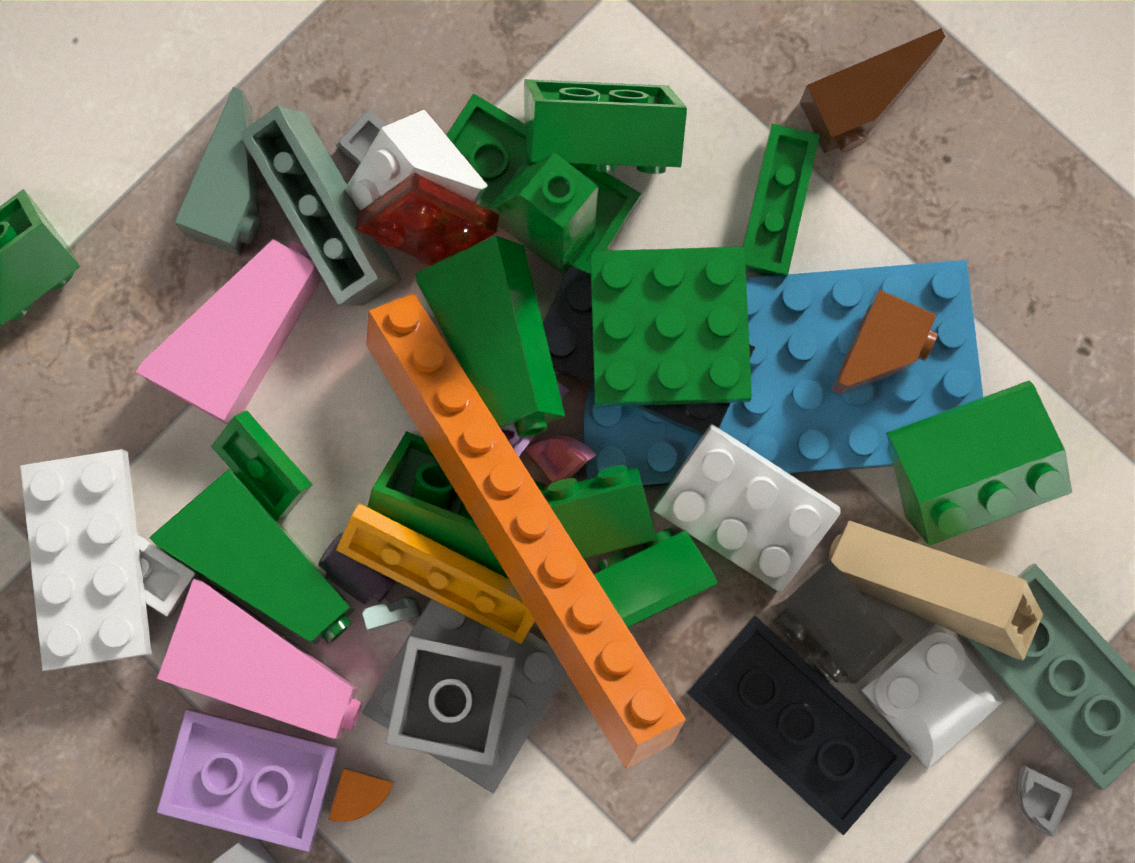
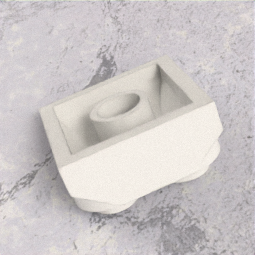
(931, 694)

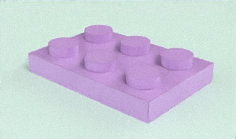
(248, 780)

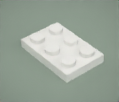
(746, 508)

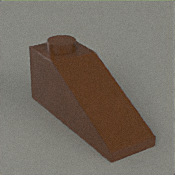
(856, 98)

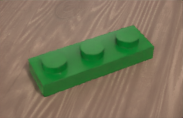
(779, 200)

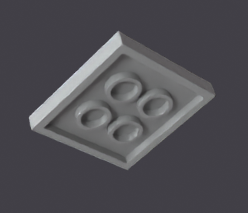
(532, 685)

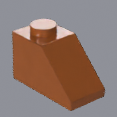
(886, 342)

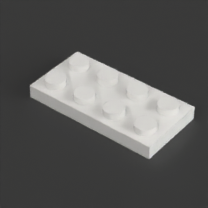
(85, 560)

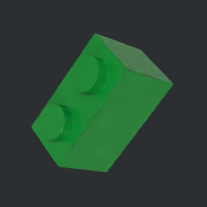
(603, 510)

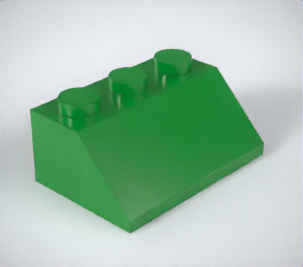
(605, 124)
(31, 256)
(978, 463)
(422, 499)
(655, 577)

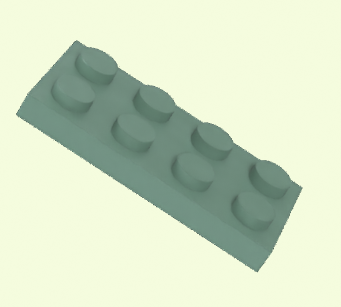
(1071, 685)

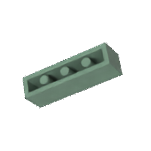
(319, 206)

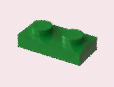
(261, 465)

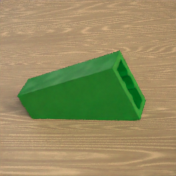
(550, 210)
(497, 332)
(250, 554)

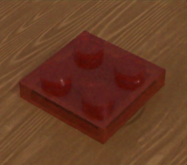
(426, 220)

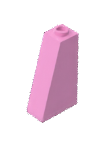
(236, 334)
(250, 664)

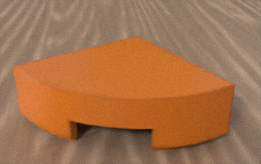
(358, 795)

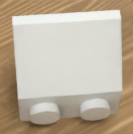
(411, 147)

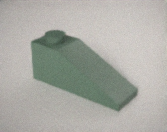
(224, 194)

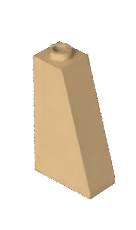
(940, 588)

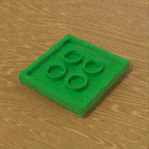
(670, 326)

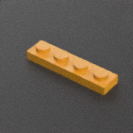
(436, 572)

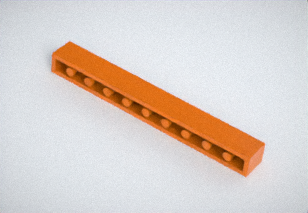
(524, 533)

